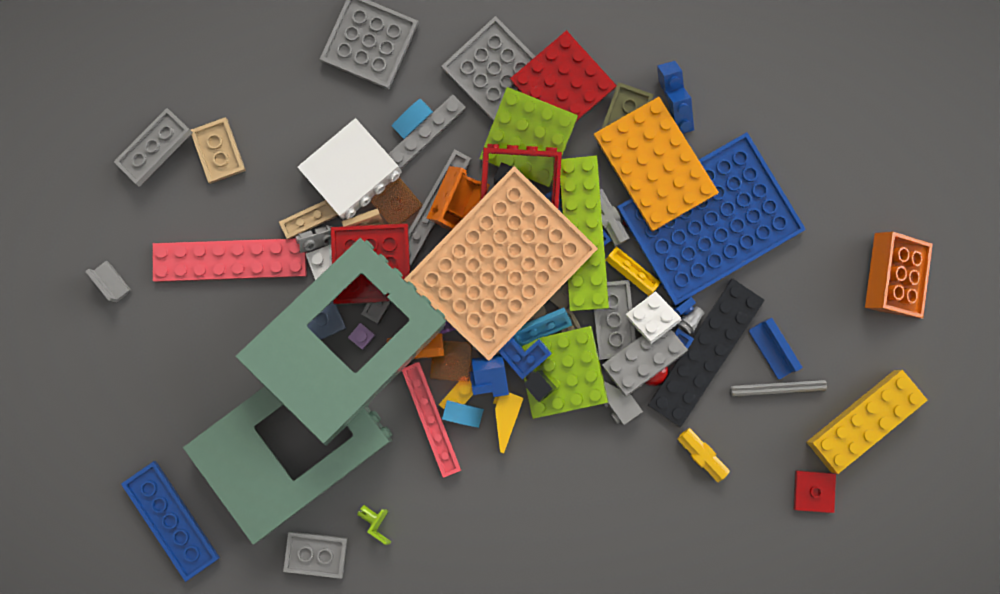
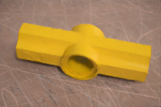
(703, 455)

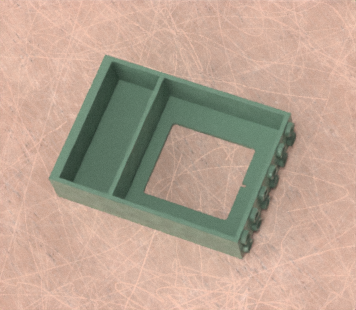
(309, 375)
(252, 478)

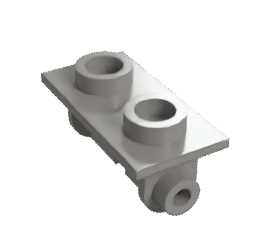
(309, 241)

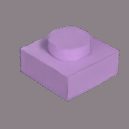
(361, 336)

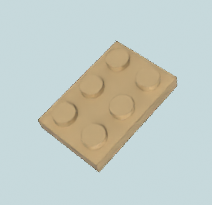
(217, 150)

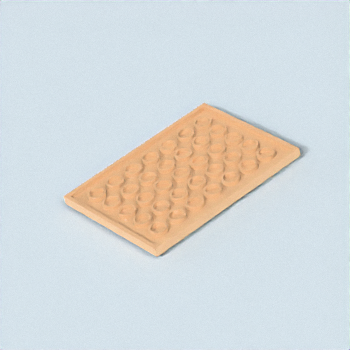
(501, 263)

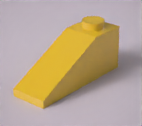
(506, 413)

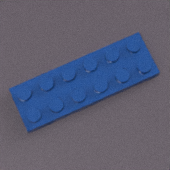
(170, 521)

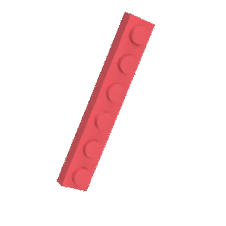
(431, 419)

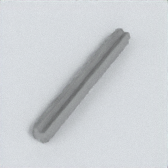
(775, 388)

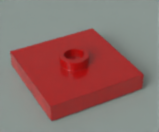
(814, 491)

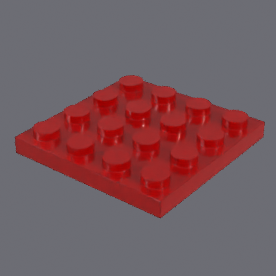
(564, 77)
(388, 240)

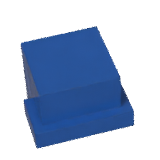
(489, 376)

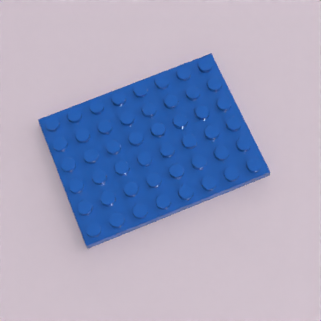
(723, 232)

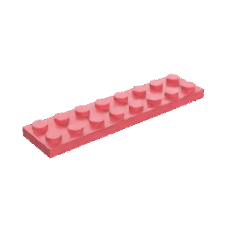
(228, 260)

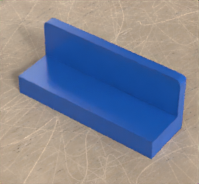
(775, 348)

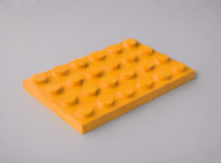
(655, 164)

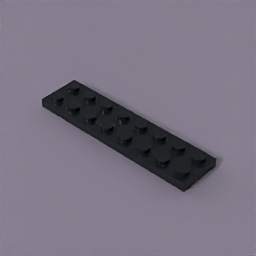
(706, 353)

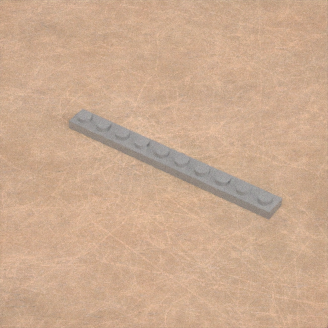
(419, 230)

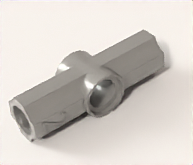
(611, 221)

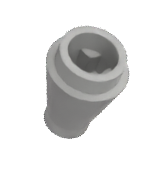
(690, 321)

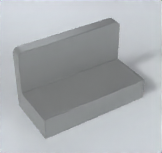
(109, 282)

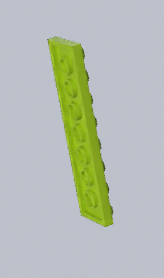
(583, 208)

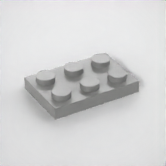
(315, 554)

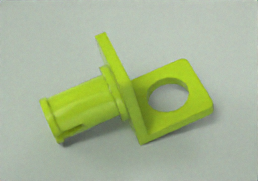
(375, 521)

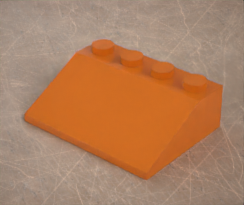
(898, 274)

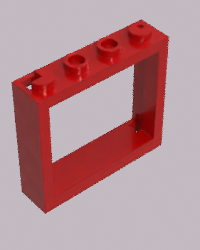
(530, 151)

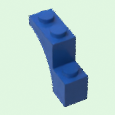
(678, 99)

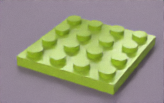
(525, 123)
(574, 372)

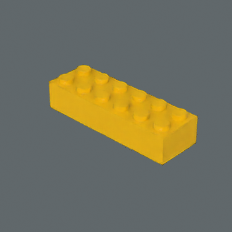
(866, 421)

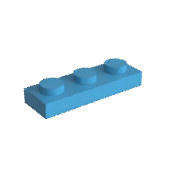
(543, 326)

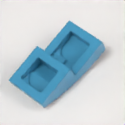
(412, 118)
(462, 414)

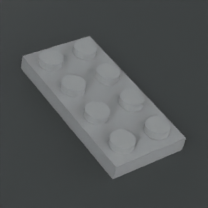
(153, 147)
(611, 326)
(643, 361)

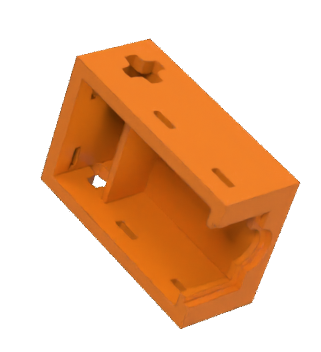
(454, 198)

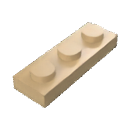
(307, 219)

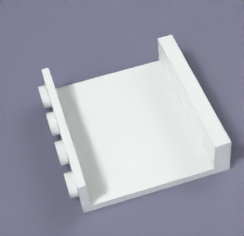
(350, 169)

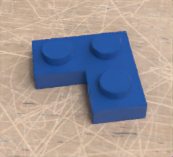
(524, 361)

